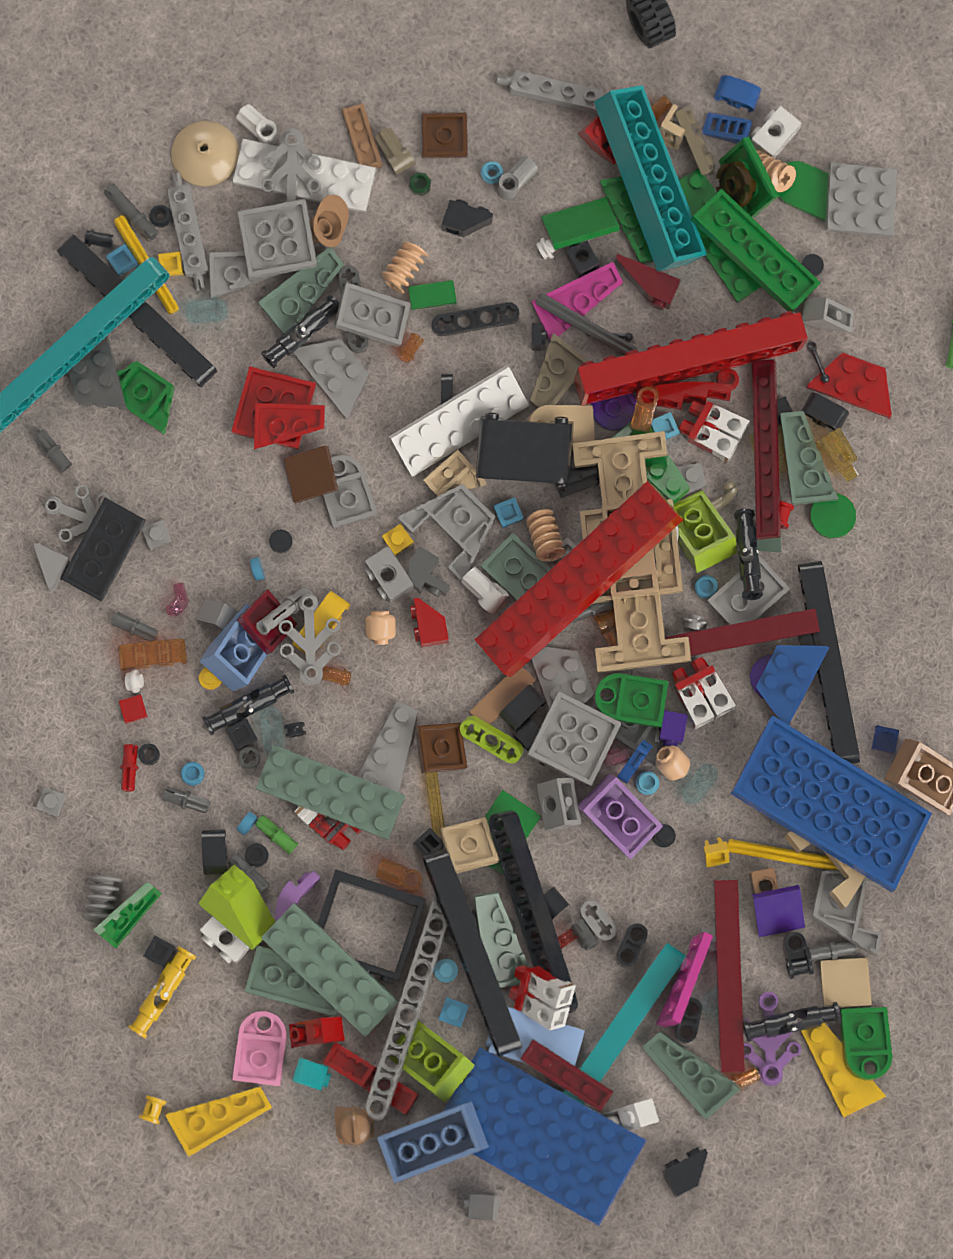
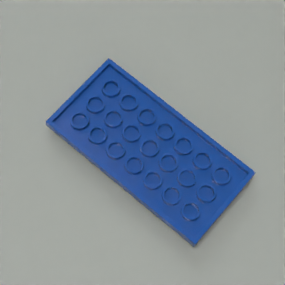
(831, 803)
(547, 1137)

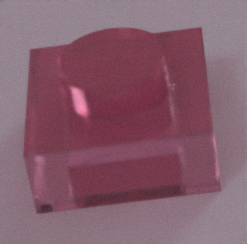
(616, 757)

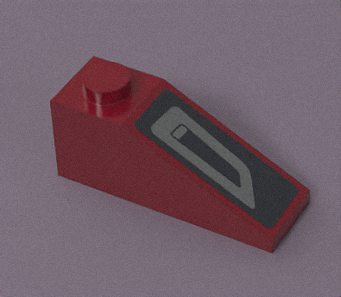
(653, 285)

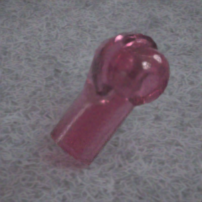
(180, 601)

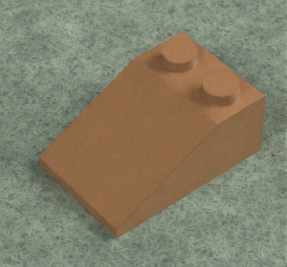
(923, 775)

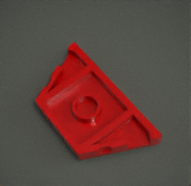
(856, 384)

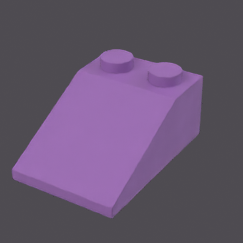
(619, 815)

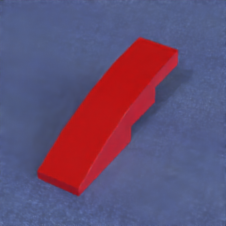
(674, 394)
(363, 1074)

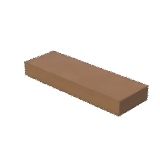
(361, 136)
(496, 700)

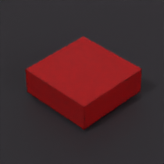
(133, 709)

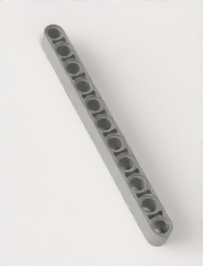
(407, 1004)

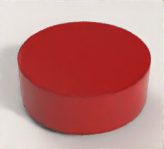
(728, 376)

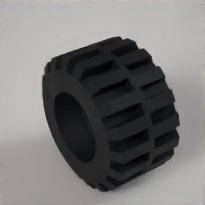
(651, 21)

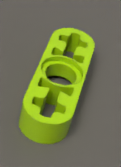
(482, 742)

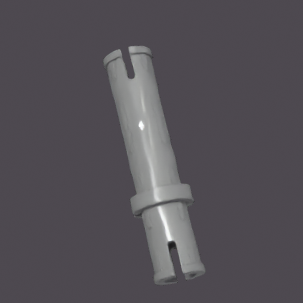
(268, 623)

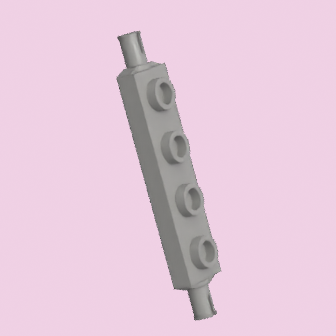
(552, 91)
(188, 231)

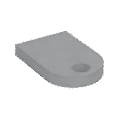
(353, 499)

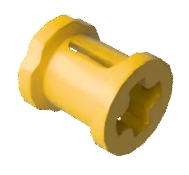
(152, 1109)

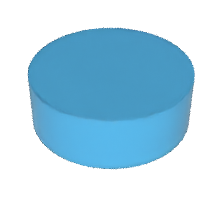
(257, 568)
(706, 586)
(192, 773)
(247, 823)

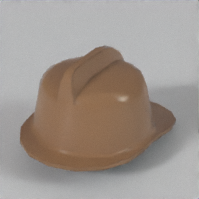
(329, 221)
(353, 1125)

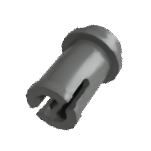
(585, 936)

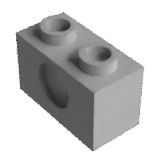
(386, 561)
(559, 804)

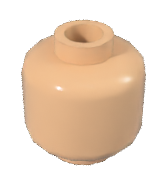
(380, 627)
(672, 762)

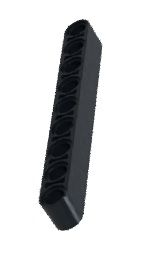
(144, 317)
(831, 669)
(528, 896)
(472, 952)

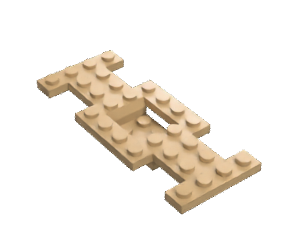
(639, 590)

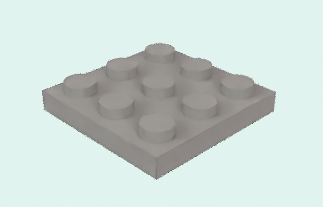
(861, 200)
(277, 239)
(574, 739)

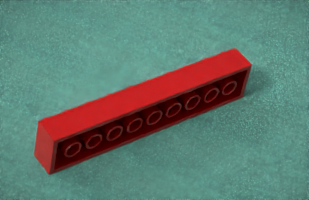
(690, 358)
(579, 579)

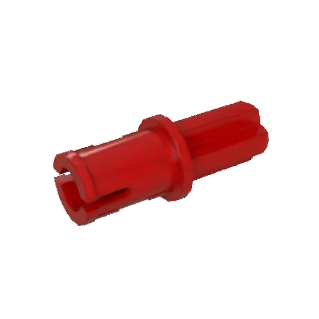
(129, 767)

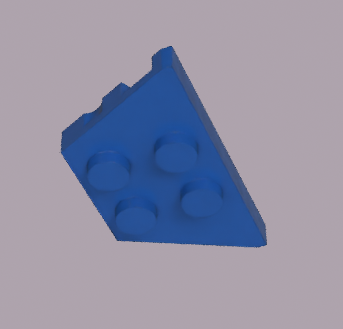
(789, 677)

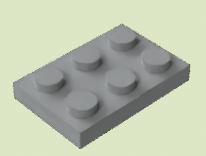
(372, 315)
(734, 609)

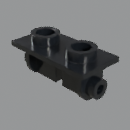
(580, 480)

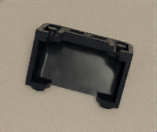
(524, 449)

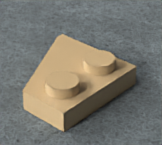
(452, 473)

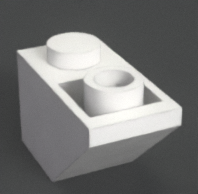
(634, 1115)

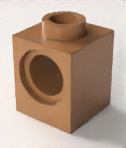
(763, 875)

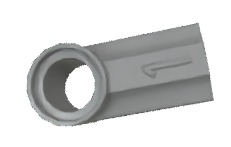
(517, 177)

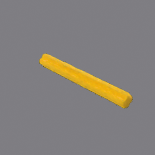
(140, 256)
(780, 854)

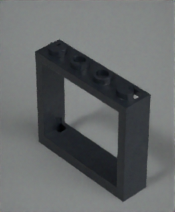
(385, 891)

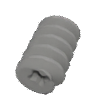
(101, 897)

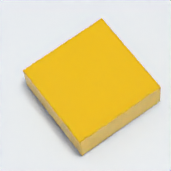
(171, 262)

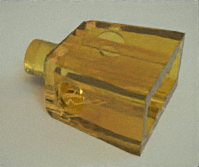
(831, 446)

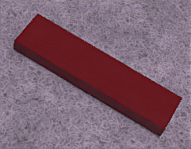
(566, 1075)

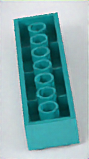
(649, 177)

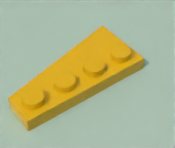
(847, 1090)
(211, 1121)

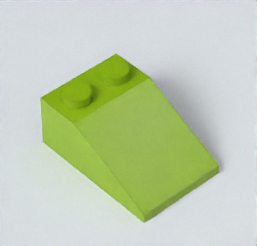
(703, 532)
(238, 906)
(434, 1062)

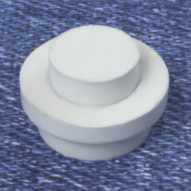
(545, 248)
(134, 681)

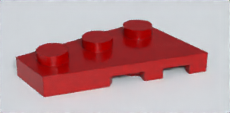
(285, 421)

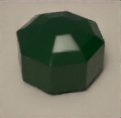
(420, 184)

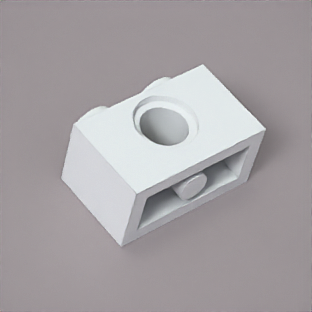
(780, 121)
(234, 951)

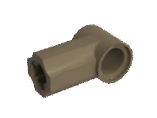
(396, 155)

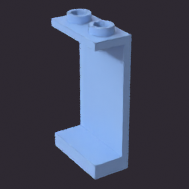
(562, 1041)

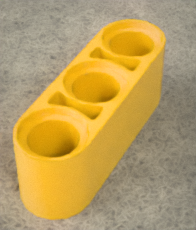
(330, 607)

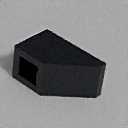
(464, 219)
(687, 1173)

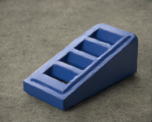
(733, 138)

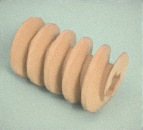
(780, 173)
(402, 265)
(545, 535)

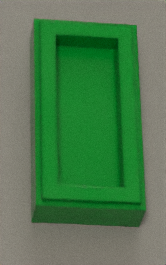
(432, 295)

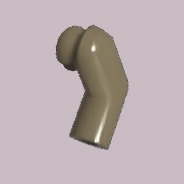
(725, 499)

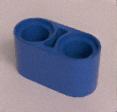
(737, 92)

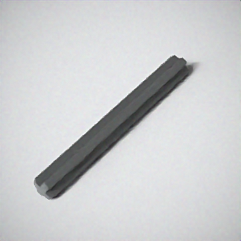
(584, 324)

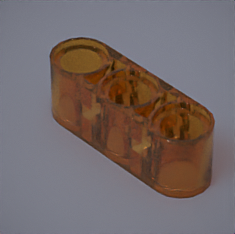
(152, 653)

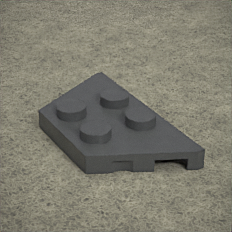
(97, 378)
(632, 735)

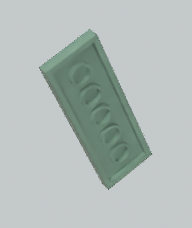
(330, 792)
(330, 969)

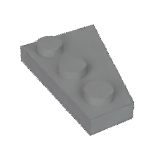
(229, 273)

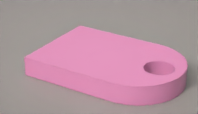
(260, 1052)

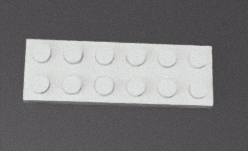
(337, 177)
(457, 421)

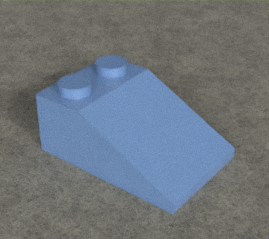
(233, 655)

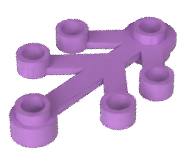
(770, 1045)

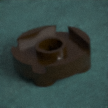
(736, 174)

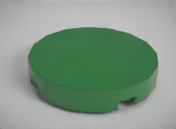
(833, 518)

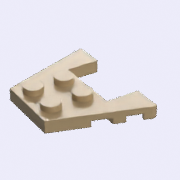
(845, 891)

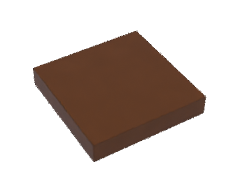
(444, 135)
(311, 474)
(440, 748)

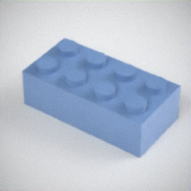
(432, 1142)

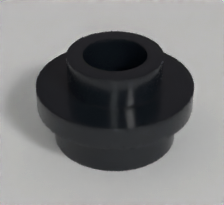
(160, 209)

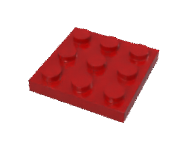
(271, 388)

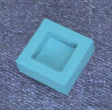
(667, 424)

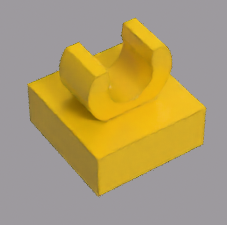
(716, 853)

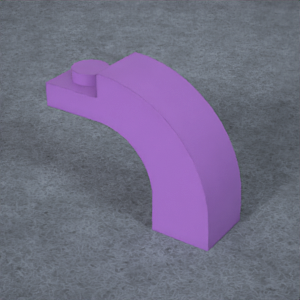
(292, 894)

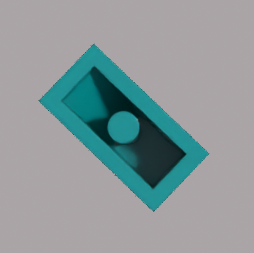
(311, 1074)

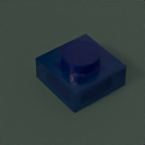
(885, 739)

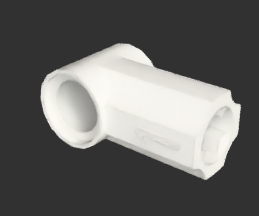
(257, 124)
(489, 594)

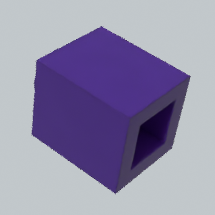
(673, 728)

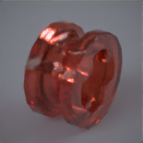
(566, 938)

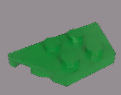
(147, 395)

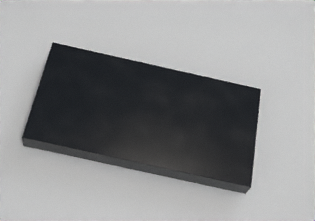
(103, 549)

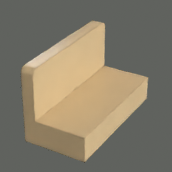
(672, 133)

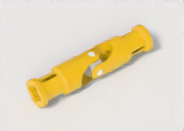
(167, 983)

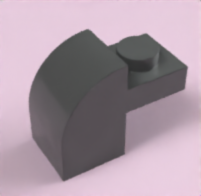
(421, 570)

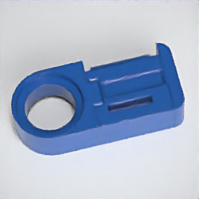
(634, 761)

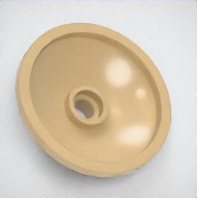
(205, 167)

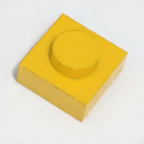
(397, 539)

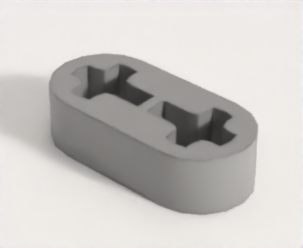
(603, 917)

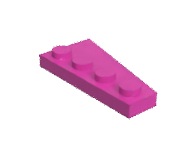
(579, 296)
(681, 991)

